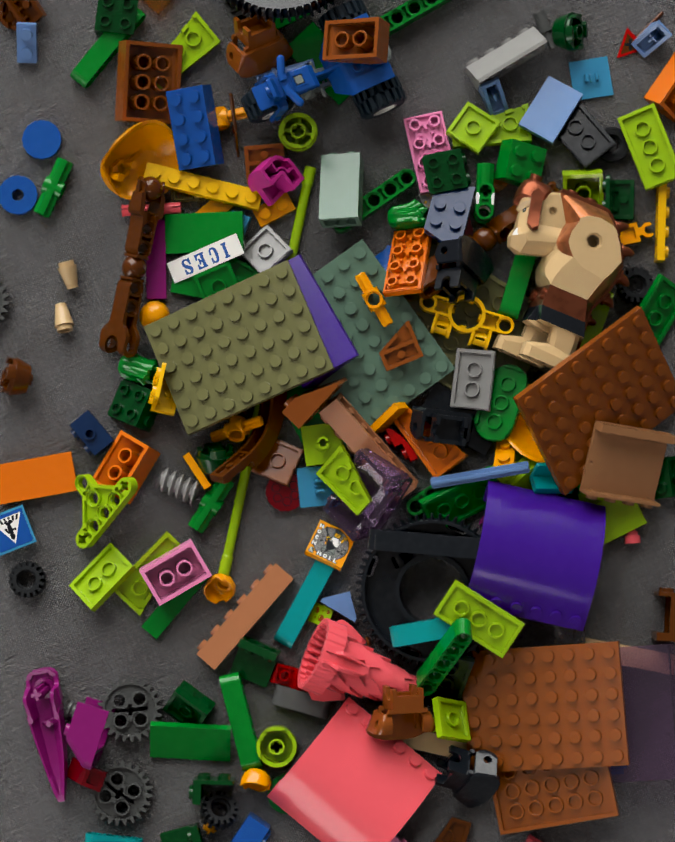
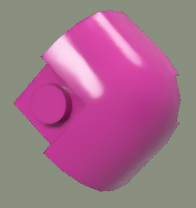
(274, 178)

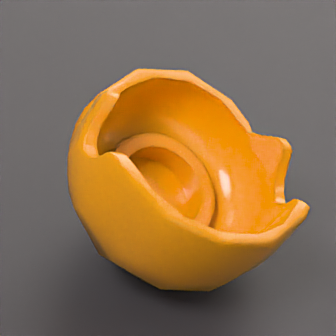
(152, 312)
(219, 588)
(256, 780)

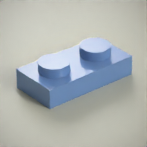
(27, 42)

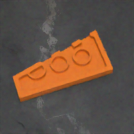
(437, 457)

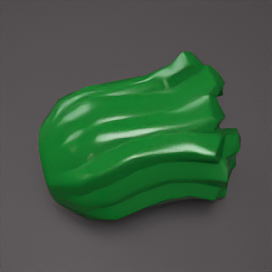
(407, 216)
(138, 369)

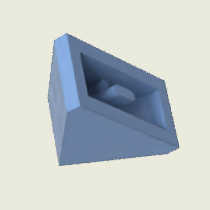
(651, 38)
(493, 96)
(342, 604)

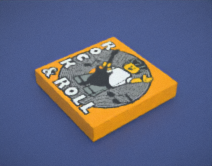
(329, 545)

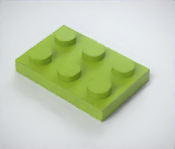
(102, 577)

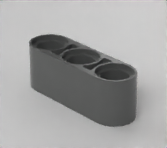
(299, 701)

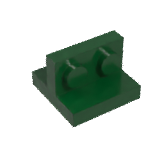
(188, 704)

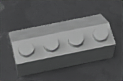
(506, 57)

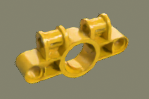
(487, 321)

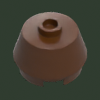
(16, 377)

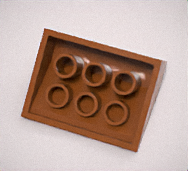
(138, 71)

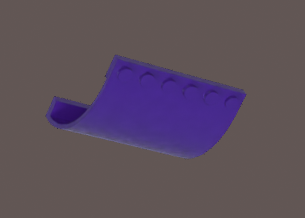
(539, 554)

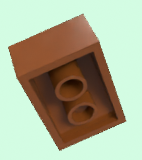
(356, 40)
(303, 407)

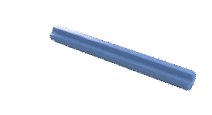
(480, 474)

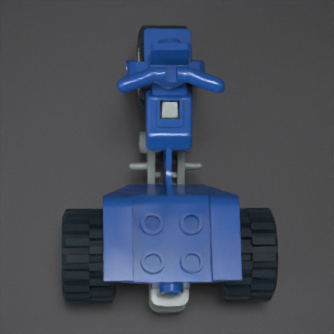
(371, 85)

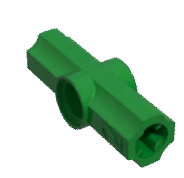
(53, 187)
(210, 506)

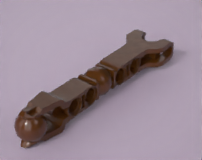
(487, 237)
(138, 246)

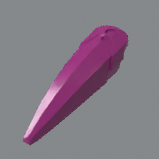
(47, 723)

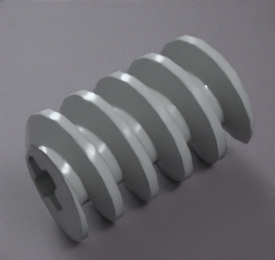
(177, 485)

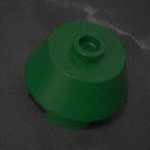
(569, 32)
(213, 456)

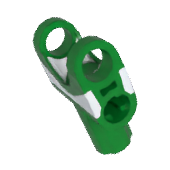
(485, 183)

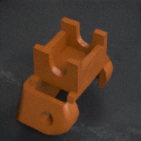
(262, 47)
(401, 715)

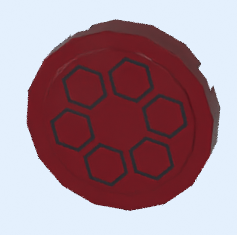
(283, 497)

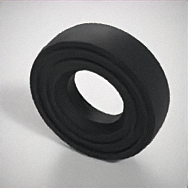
(618, 155)

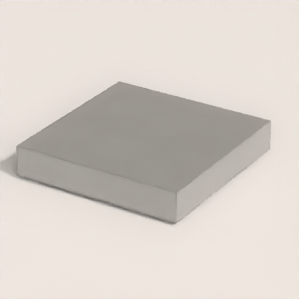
(266, 250)

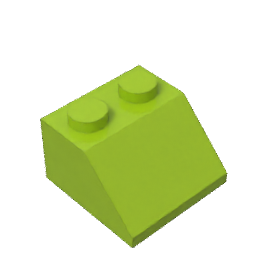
(585, 182)

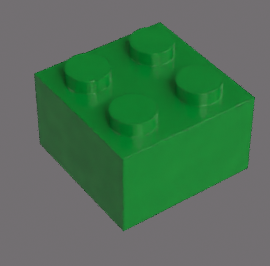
(518, 161)

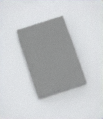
(473, 379)

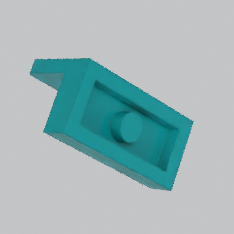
(542, 480)

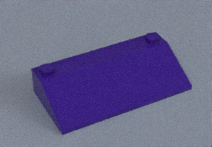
(332, 332)

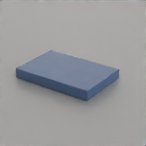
(550, 110)

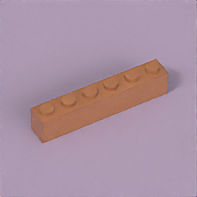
(358, 434)
(244, 616)

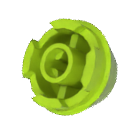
(298, 131)

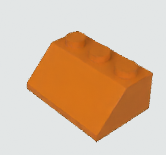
(663, 91)
(126, 459)

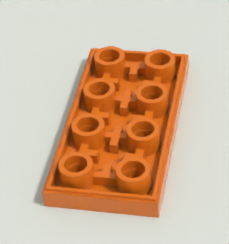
(407, 262)
(37, 478)

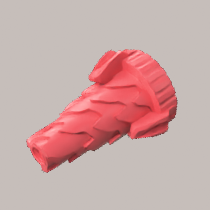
(342, 664)

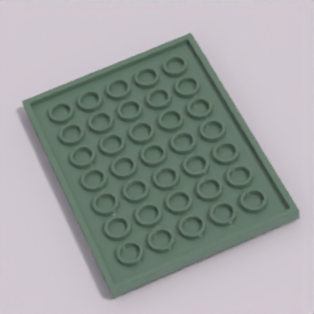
(368, 383)

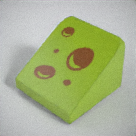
(320, 612)

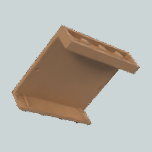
(624, 464)

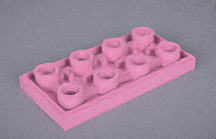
(425, 136)

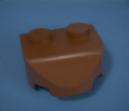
(20, 11)

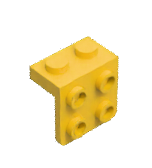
(160, 395)

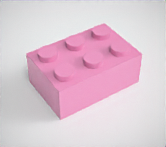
(175, 572)

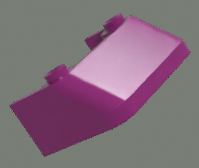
(87, 732)

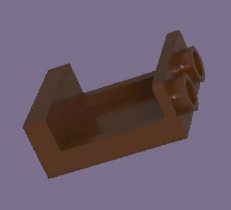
(669, 617)

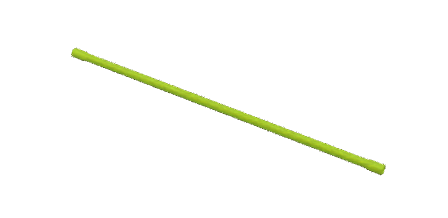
(227, 557)

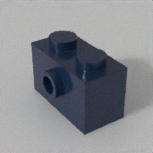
(91, 433)

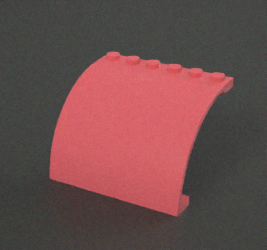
(353, 783)

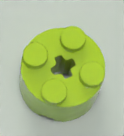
(270, 755)

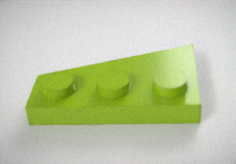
(345, 480)

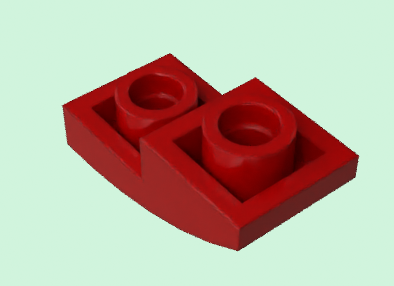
(395, 439)
(285, 675)

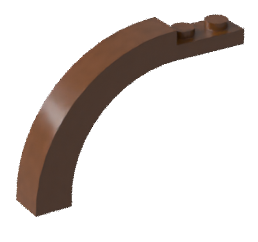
(258, 443)

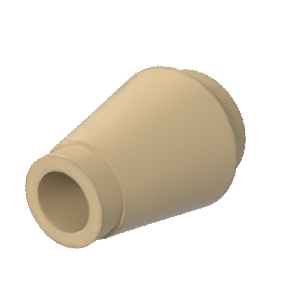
(68, 272)
(63, 319)

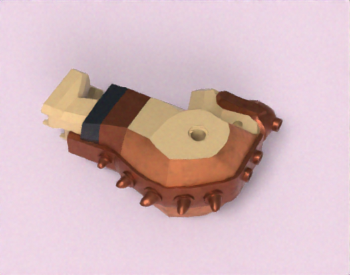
(574, 275)

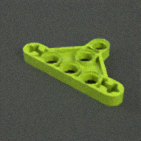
(95, 511)

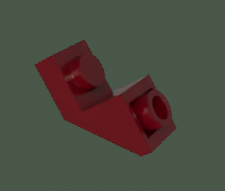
(91, 779)

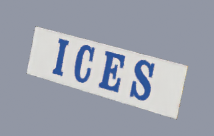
(205, 258)

